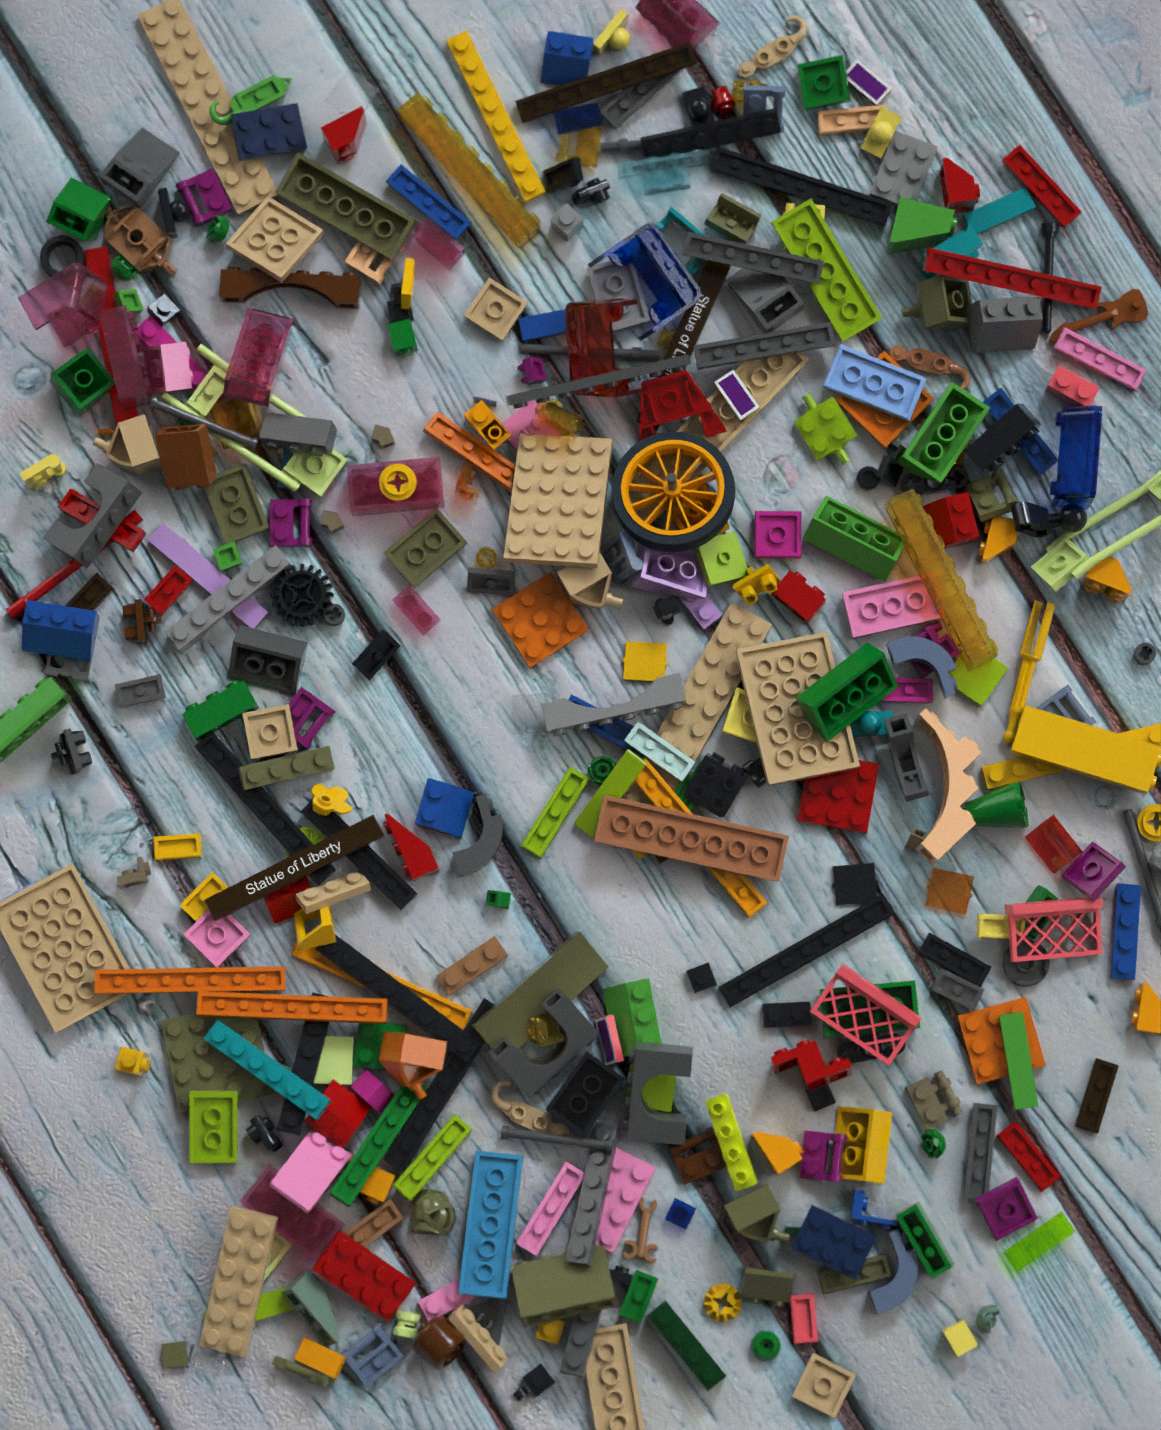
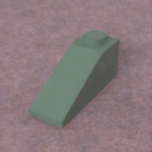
(312, 1304)

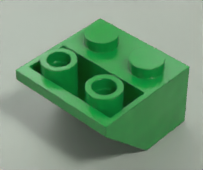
(79, 210)

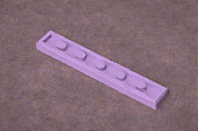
(203, 572)

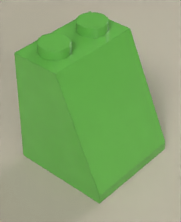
(920, 226)

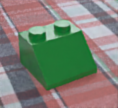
(82, 381)

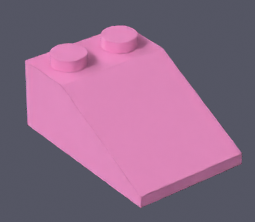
(310, 1170)

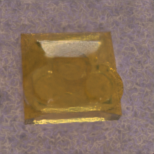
(238, 416)
(558, 418)

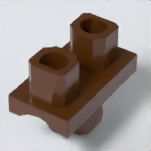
(139, 632)

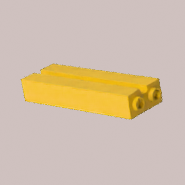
(1086, 750)

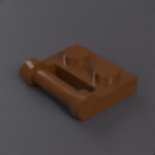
(699, 1163)

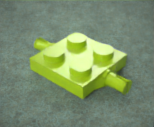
(825, 429)

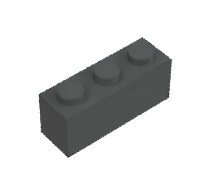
(298, 434)

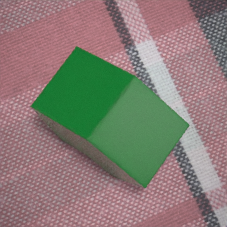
(498, 899)

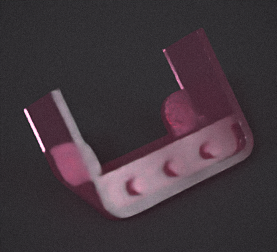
(68, 302)

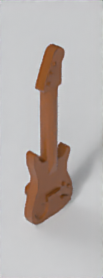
(1128, 308)

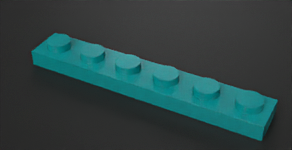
(267, 1070)

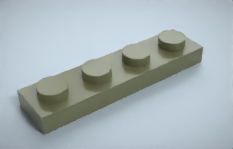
(286, 768)

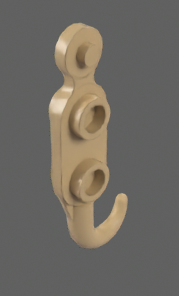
(775, 50)
(525, 1114)

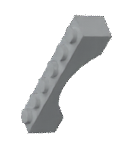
(240, 588)
(566, 715)

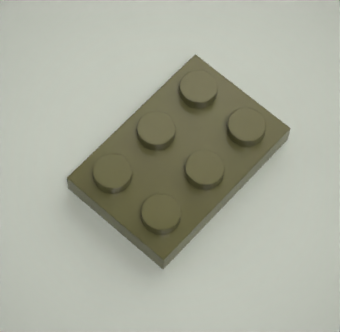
(236, 505)
(425, 548)

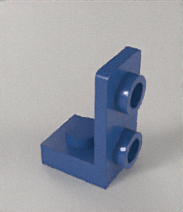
(859, 1204)

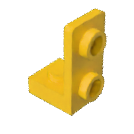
(133, 1062)

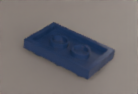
(268, 131)
(833, 1242)

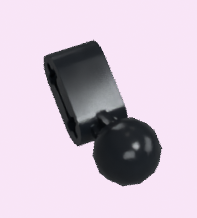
(1037, 522)

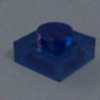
(680, 1213)

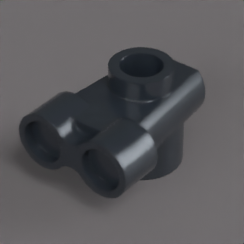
(595, 190)
(666, 609)
(755, 771)
(262, 1131)

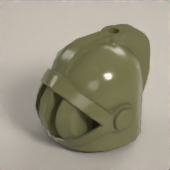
(432, 1213)

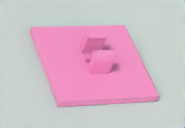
(526, 423)

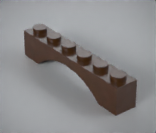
(339, 290)

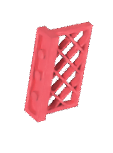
(1052, 908)
(876, 996)

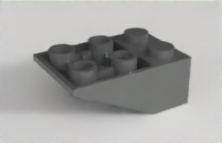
(139, 167)
(765, 297)

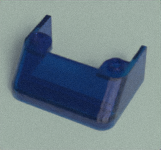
(660, 270)
(1077, 456)

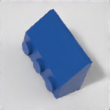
(59, 630)

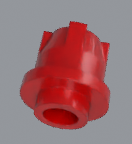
(722, 100)

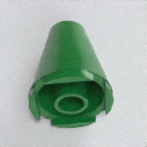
(1000, 808)

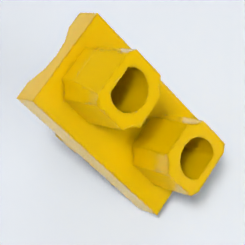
(757, 582)

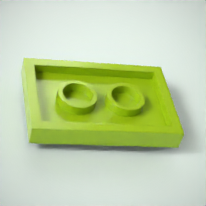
(213, 1126)

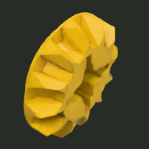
(388, 475)
(1147, 815)
(733, 1298)

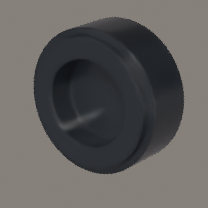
(866, 478)

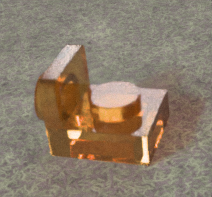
(466, 477)

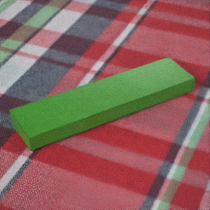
(1018, 1061)

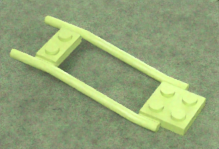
(302, 468)
(1067, 561)

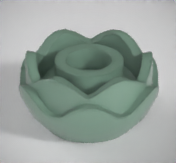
(987, 1318)

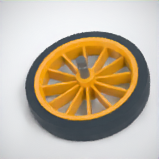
(673, 491)

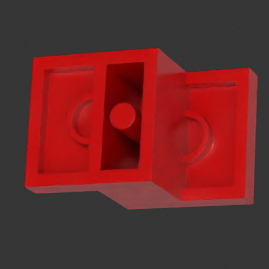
(810, 1064)

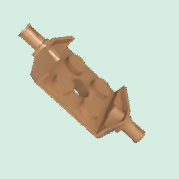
(143, 255)

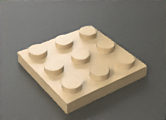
(274, 239)

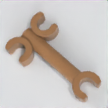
(641, 1249)

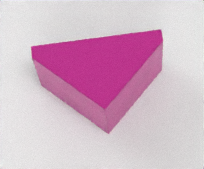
(373, 1091)

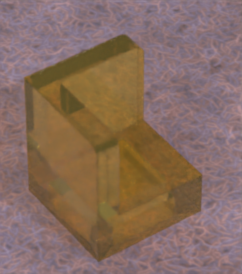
(544, 1030)

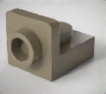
(131, 877)

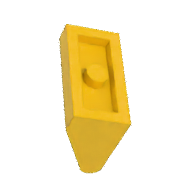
(321, 935)

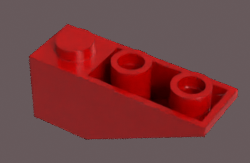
(416, 853)

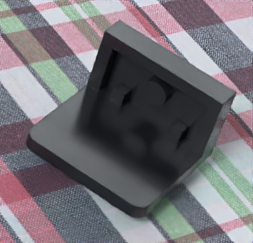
(715, 784)

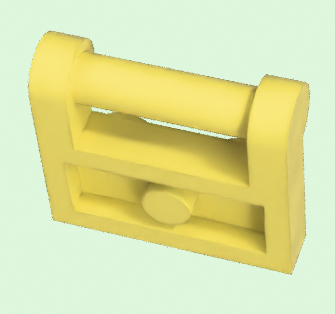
(38, 474)

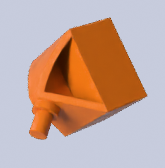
(411, 1059)

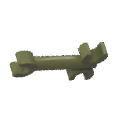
(313, 1376)

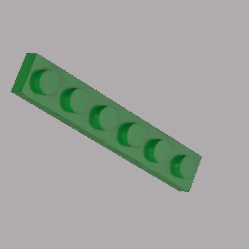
(375, 1146)

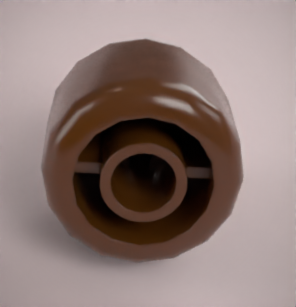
(439, 1342)

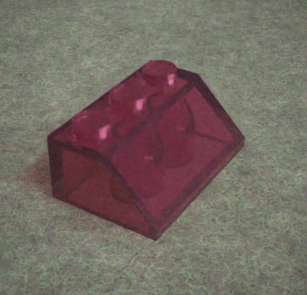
(678, 20)

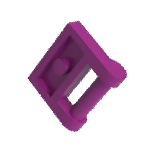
(211, 194)
(283, 523)
(301, 708)
(815, 1156)

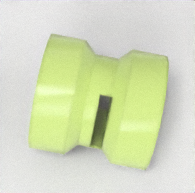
(406, 1318)

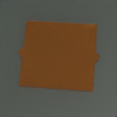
(949, 891)

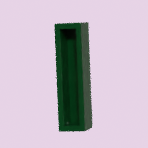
(686, 1345)

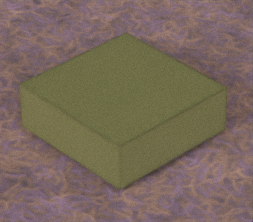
(175, 1354)

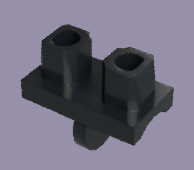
(69, 742)

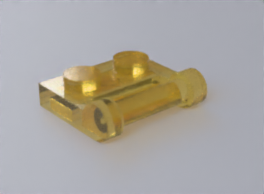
(586, 148)

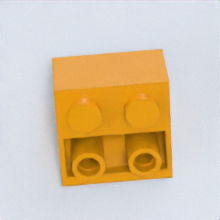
(1108, 579)

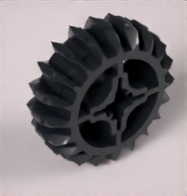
(296, 603)

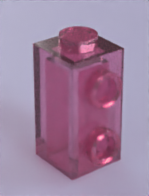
(438, 243)

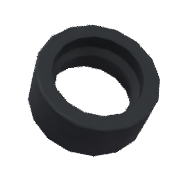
(55, 242)

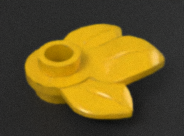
(330, 800)

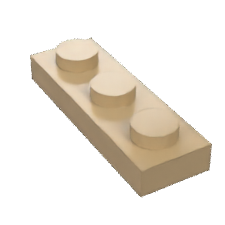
(333, 892)
(478, 1338)

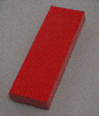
(1028, 1156)

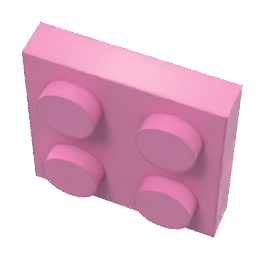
(216, 938)

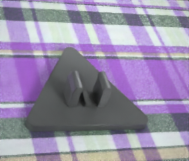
(491, 1317)

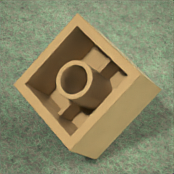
(132, 446)
(588, 585)

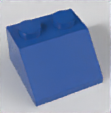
(566, 58)
(444, 808)

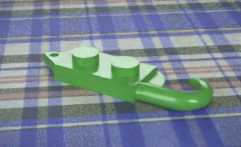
(253, 98)

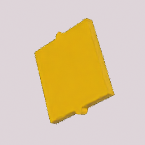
(644, 661)

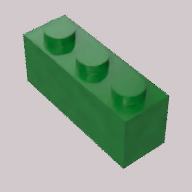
(219, 709)
(925, 1240)

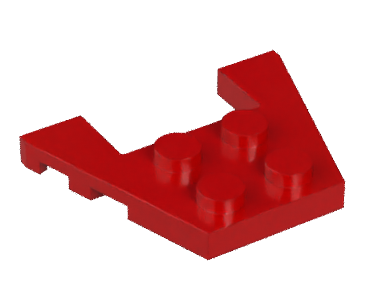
(672, 399)

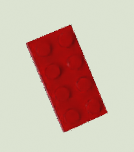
(363, 1275)

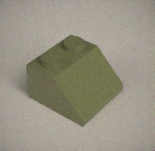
(766, 1285)

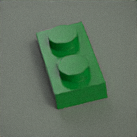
(638, 1296)

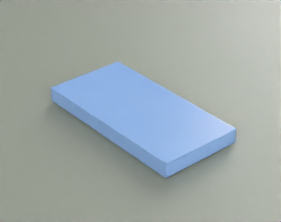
(874, 383)

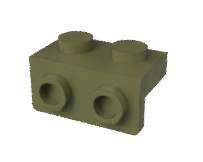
(733, 219)

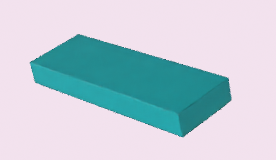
(1000, 211)

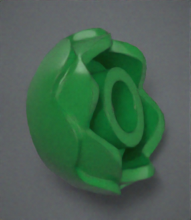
(218, 229)
(123, 269)
(595, 767)
(933, 1143)
(762, 1338)

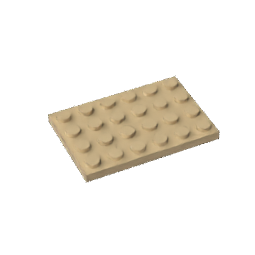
(558, 500)
(785, 738)
(59, 945)

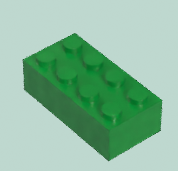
(902, 991)

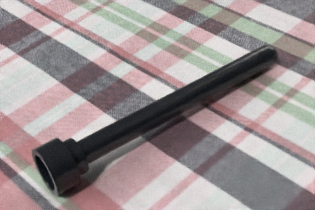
(1049, 231)

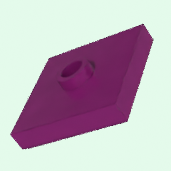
(1093, 871)
(1006, 1208)

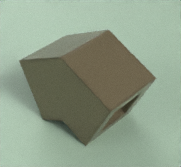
(382, 436)
(331, 520)
(915, 839)

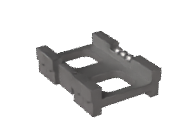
(67, 670)

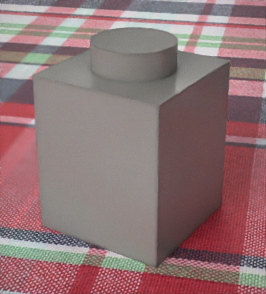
(567, 222)

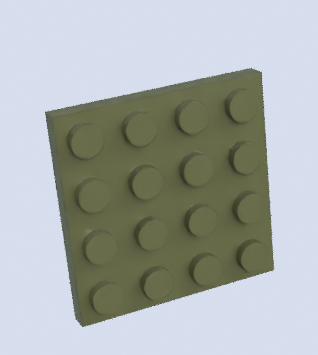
(201, 1066)

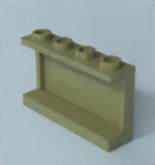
(560, 1290)

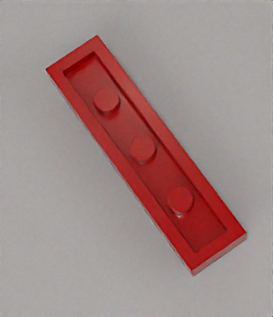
(1041, 186)
(85, 510)

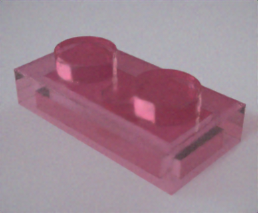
(416, 610)

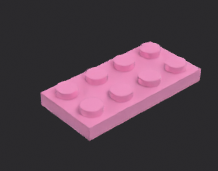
(888, 607)
(625, 1188)

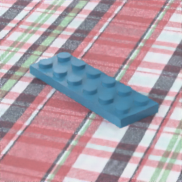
(491, 1225)

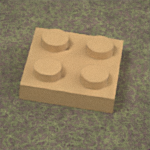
(495, 309)
(270, 732)
(823, 1385)

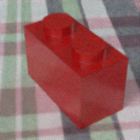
(799, 596)

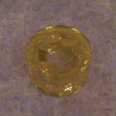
(666, 337)
(480, 562)

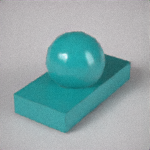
(870, 724)

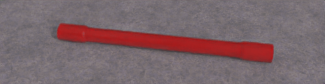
(55, 579)

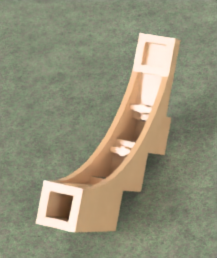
(958, 787)

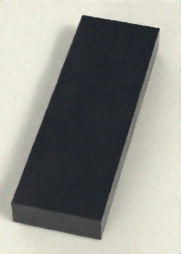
(954, 959)

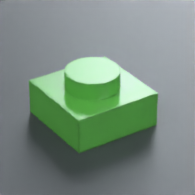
(130, 299)
(227, 556)

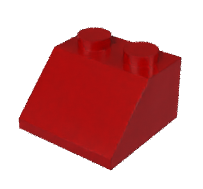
(345, 135)
(958, 187)
(953, 519)
(342, 1114)

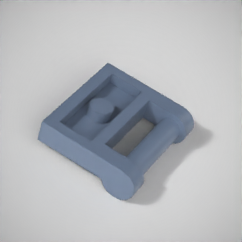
(756, 98)
(618, 551)
(1054, 706)
(378, 1360)

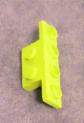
(731, 1142)

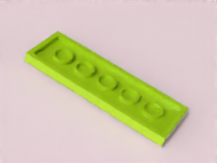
(839, 289)

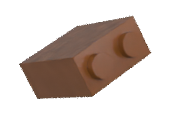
(186, 456)

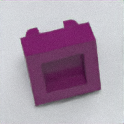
(533, 369)

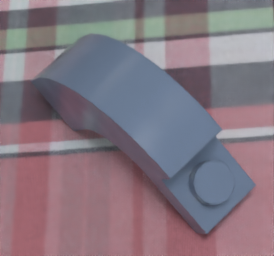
(927, 652)
(898, 1289)

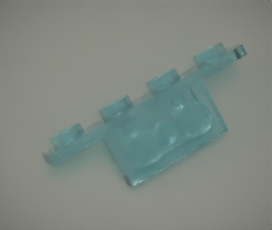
(664, 173)

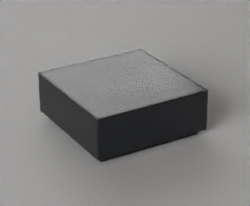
(820, 1097)

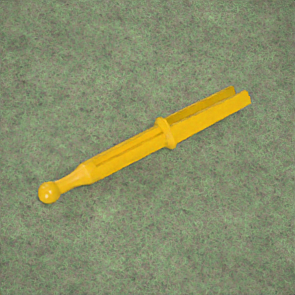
(1028, 664)

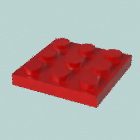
(840, 798)

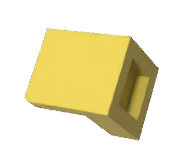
(959, 1338)

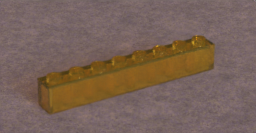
(468, 170)
(941, 579)

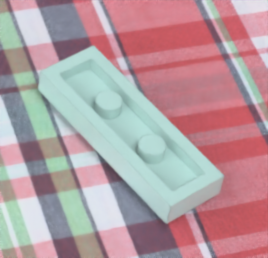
(659, 751)

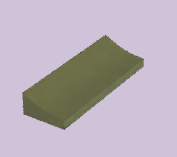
(346, 206)
(567, 968)

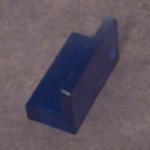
(578, 118)

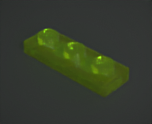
(1039, 1241)

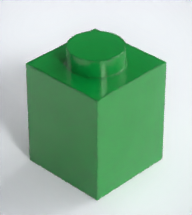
(403, 338)

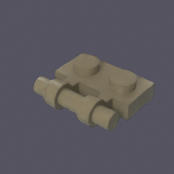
(927, 1103)

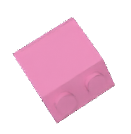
(168, 366)

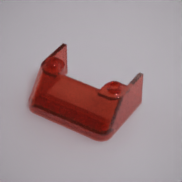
(592, 343)

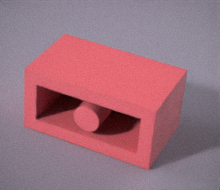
(1071, 388)

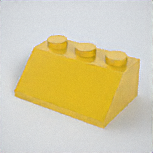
(866, 1143)

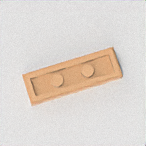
(846, 120)

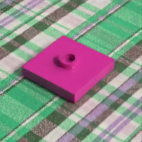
(777, 534)

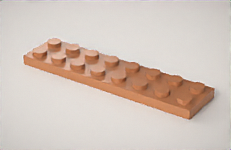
(691, 838)

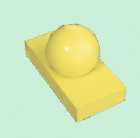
(613, 34)
(881, 132)
(996, 926)

